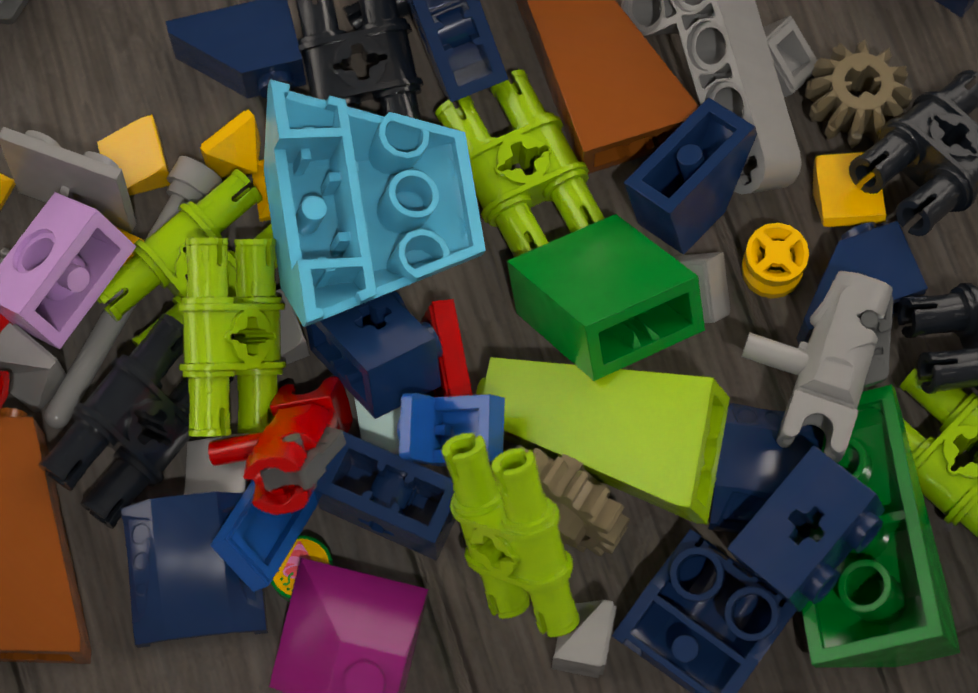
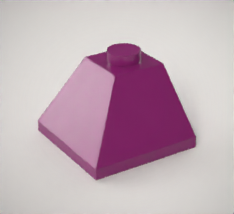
(347, 632)

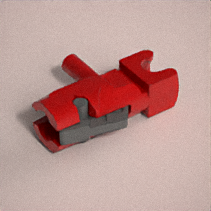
(292, 448)

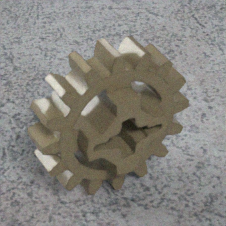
(585, 511)

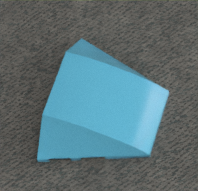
(362, 201)

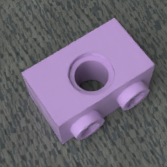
(60, 268)

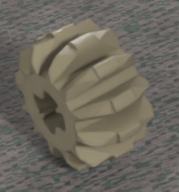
(844, 75)

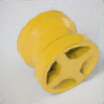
(782, 248)

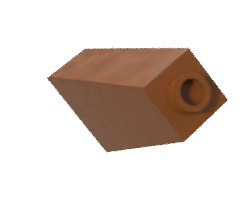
(604, 80)
(38, 582)

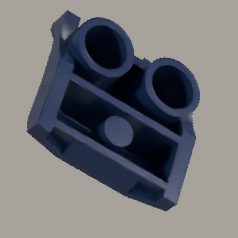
(754, 465)
(178, 578)
(688, 622)

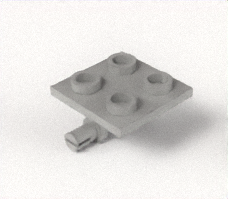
(45, 168)

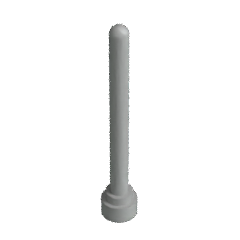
(188, 182)

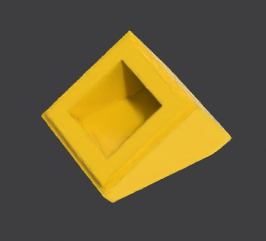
(138, 154)
(837, 196)

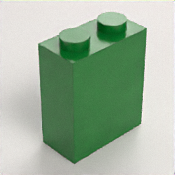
(606, 296)

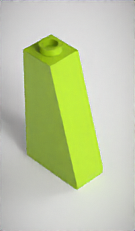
(629, 429)

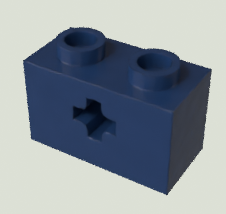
(458, 45)
(378, 352)
(388, 496)
(816, 496)

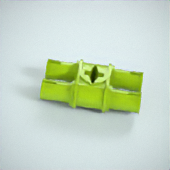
(534, 144)
(163, 258)
(207, 332)
(947, 490)
(511, 533)

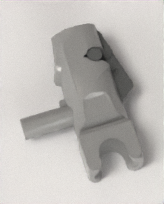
(842, 357)

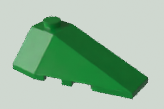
(892, 594)

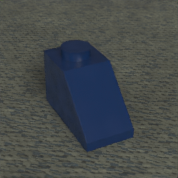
(241, 46)
(691, 175)
(875, 253)

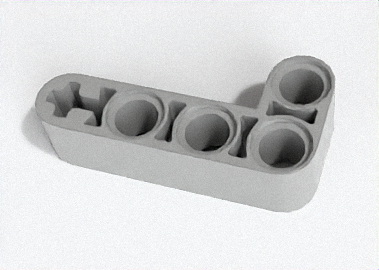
(731, 75)

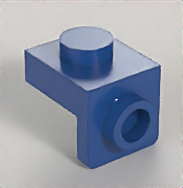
(431, 421)

